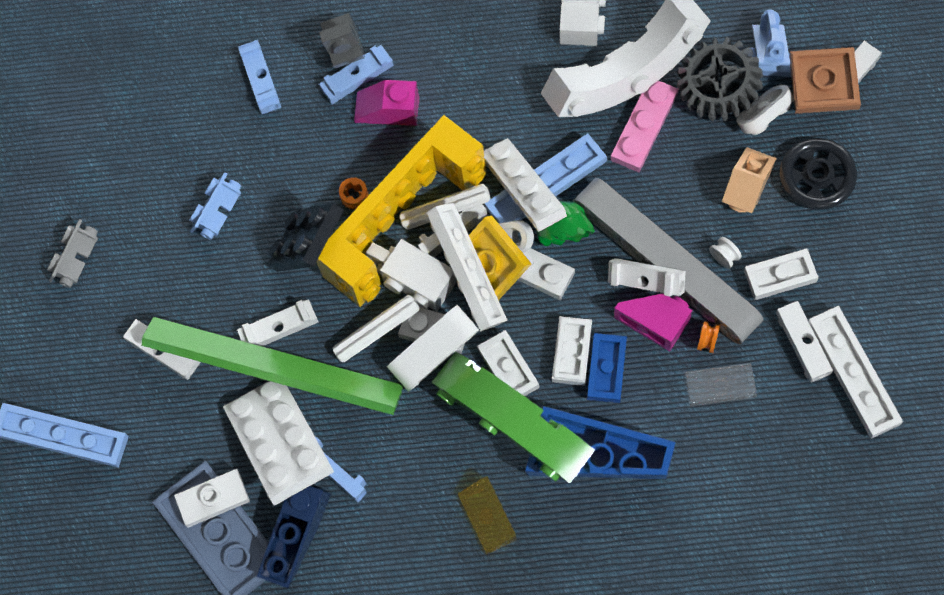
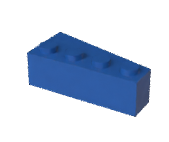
(616, 452)

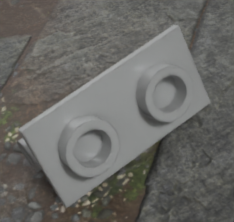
(66, 265)

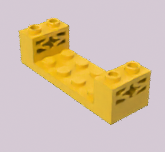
(441, 149)

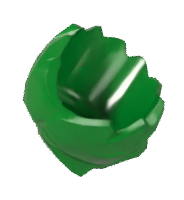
(571, 228)

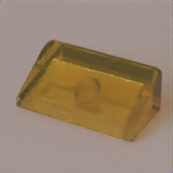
(487, 515)

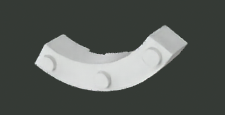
(631, 67)

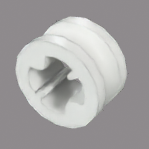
(725, 252)

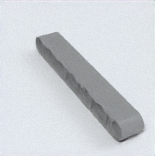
(653, 246)

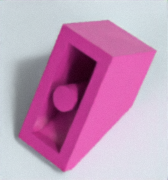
(388, 103)
(655, 317)

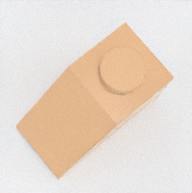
(748, 180)

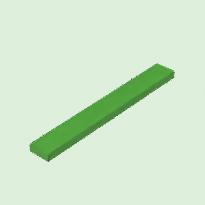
(272, 365)

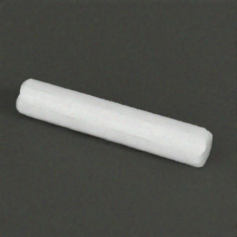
(463, 200)
(375, 328)

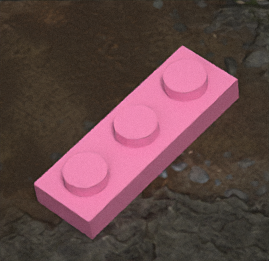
(644, 126)

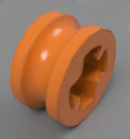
(356, 184)
(708, 337)

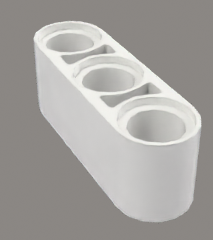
(432, 348)

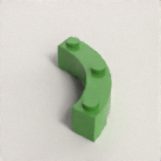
(513, 416)

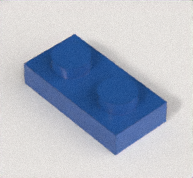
(607, 368)

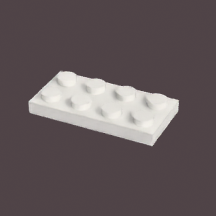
(278, 440)

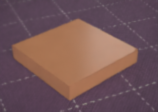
(824, 80)

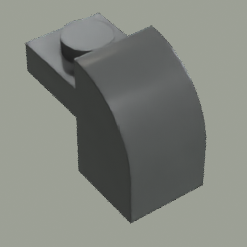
(341, 40)

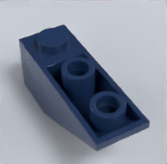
(293, 535)

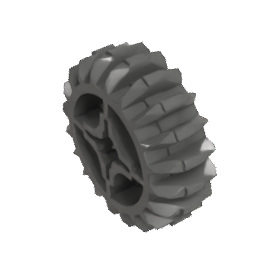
(732, 77)

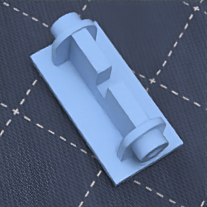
(771, 40)
(207, 216)

